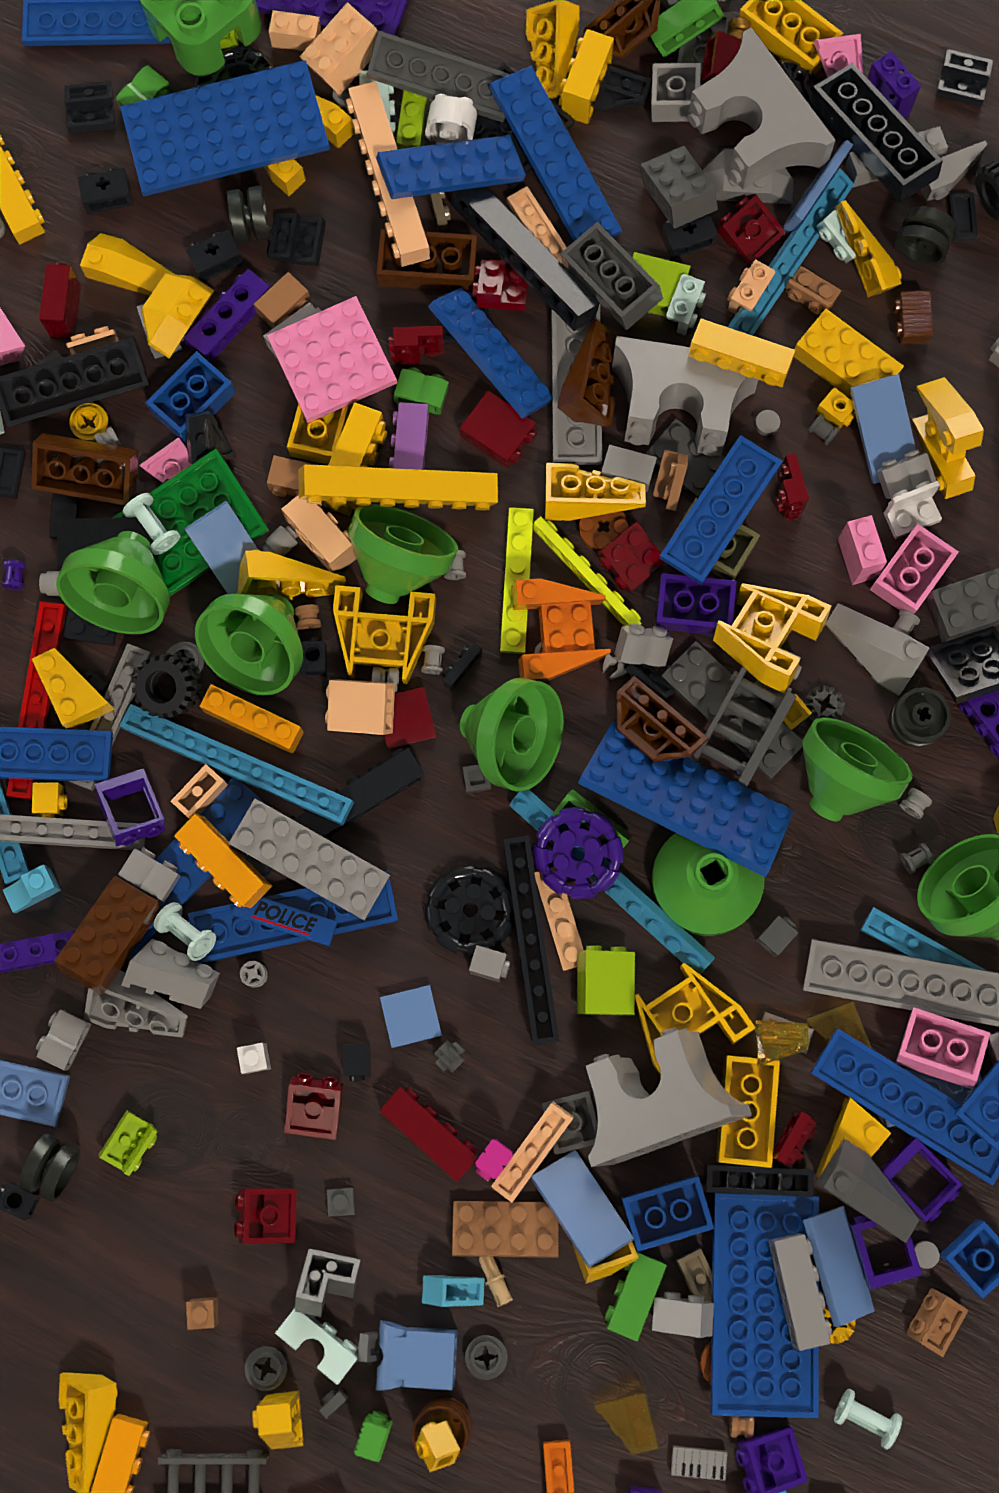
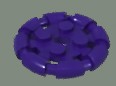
(563, 857)

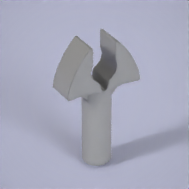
(621, 672)

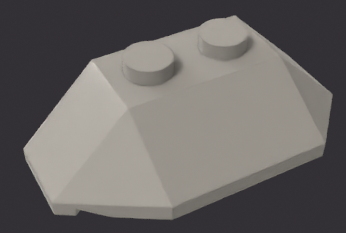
(772, 188)

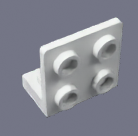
(912, 508)

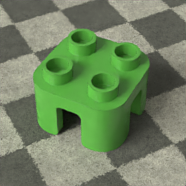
(199, 27)

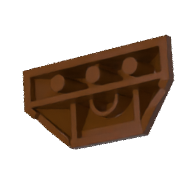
(628, 23)
(654, 724)

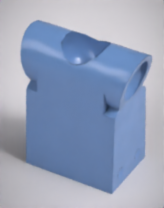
(416, 1357)

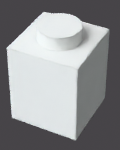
(253, 1058)

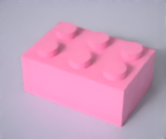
(914, 570)
(943, 1048)

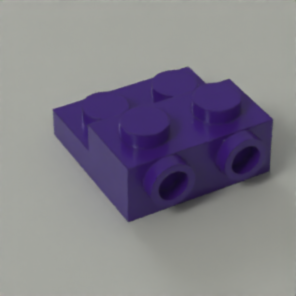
(771, 1462)

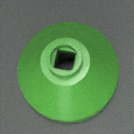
(398, 551)
(115, 585)
(251, 641)
(515, 733)
(850, 769)
(963, 889)
(688, 898)

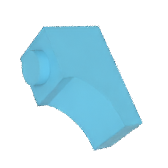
(31, 888)
(452, 1290)

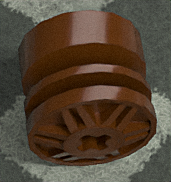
(447, 1410)

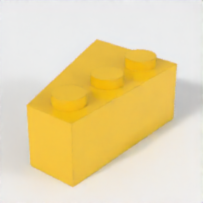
(69, 691)
(856, 1127)
(280, 1420)

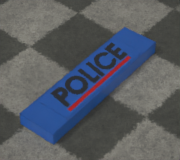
(289, 920)

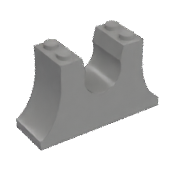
(766, 99)
(667, 378)
(680, 1108)

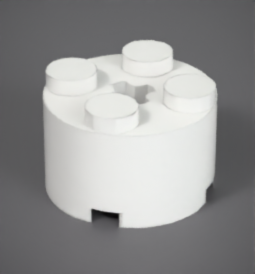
(451, 119)

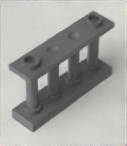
(769, 726)
(174, 1457)

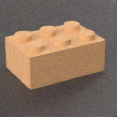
(342, 48)
(320, 534)

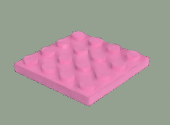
(332, 359)

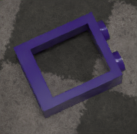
(897, 88)
(123, 786)
(947, 1193)
(887, 1276)

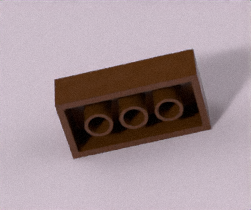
(448, 269)
(84, 469)
(108, 935)

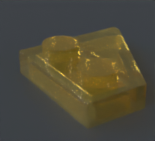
(843, 1018)
(779, 1040)
(631, 1421)

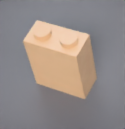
(360, 706)

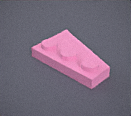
(839, 52)
(168, 461)

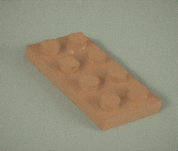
(504, 1229)

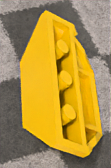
(173, 310)

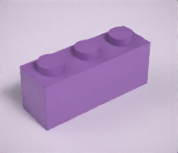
(410, 436)

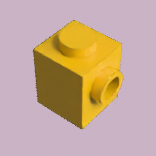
(837, 409)
(48, 800)
(437, 1446)

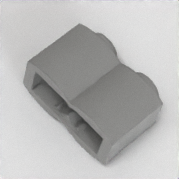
(905, 473)
(643, 645)
(149, 874)
(63, 1039)

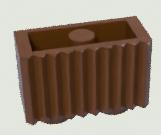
(914, 317)

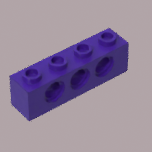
(226, 328)
(984, 724)
(32, 951)

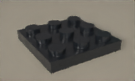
(968, 664)

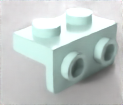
(831, 230)
(685, 301)

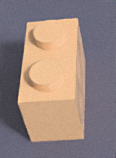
(293, 30)
(199, 792)

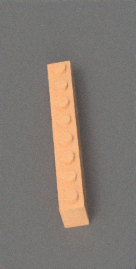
(376, 136)

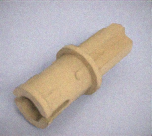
(495, 1281)

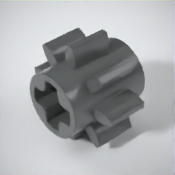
(449, 1056)

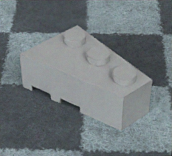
(172, 974)

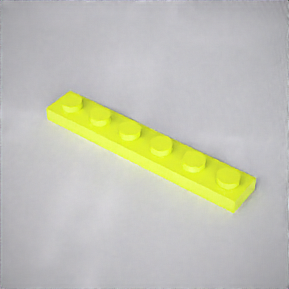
(517, 568)
(581, 568)

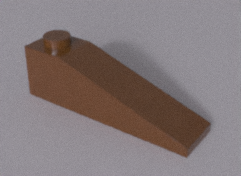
(587, 389)

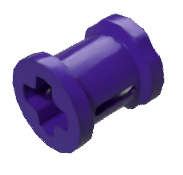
(10, 567)

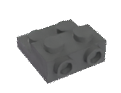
(583, 1127)

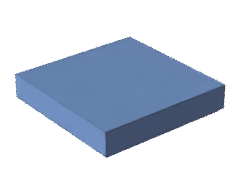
(410, 1016)

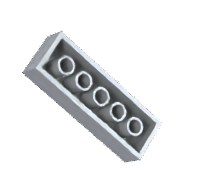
(309, 859)

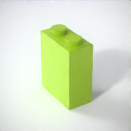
(666, 274)
(606, 981)

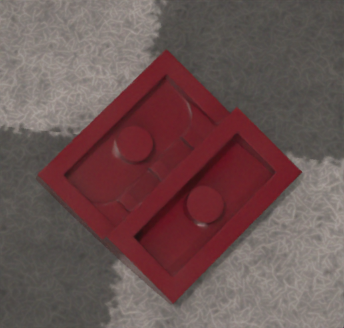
(411, 718)

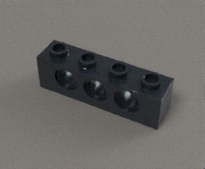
(758, 1180)

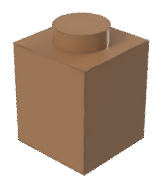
(202, 1313)

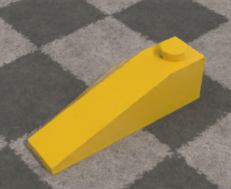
(583, 494)

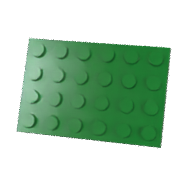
(187, 499)

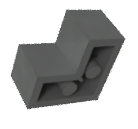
(323, 1275)

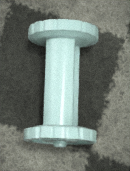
(141, 509)
(198, 942)
(868, 1419)

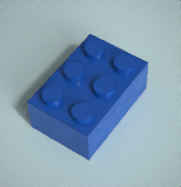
(191, 389)
(667, 1213)

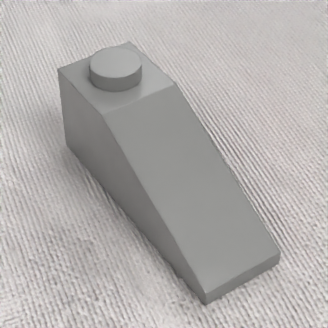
(952, 170)

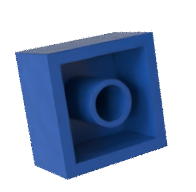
(975, 1258)

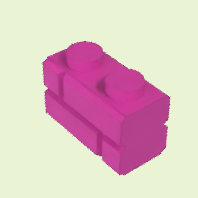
(491, 1162)

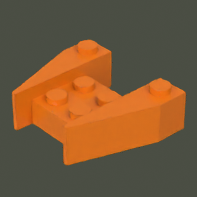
(564, 627)

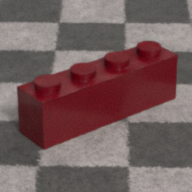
(429, 1134)

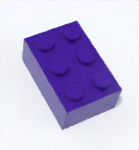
(694, 607)

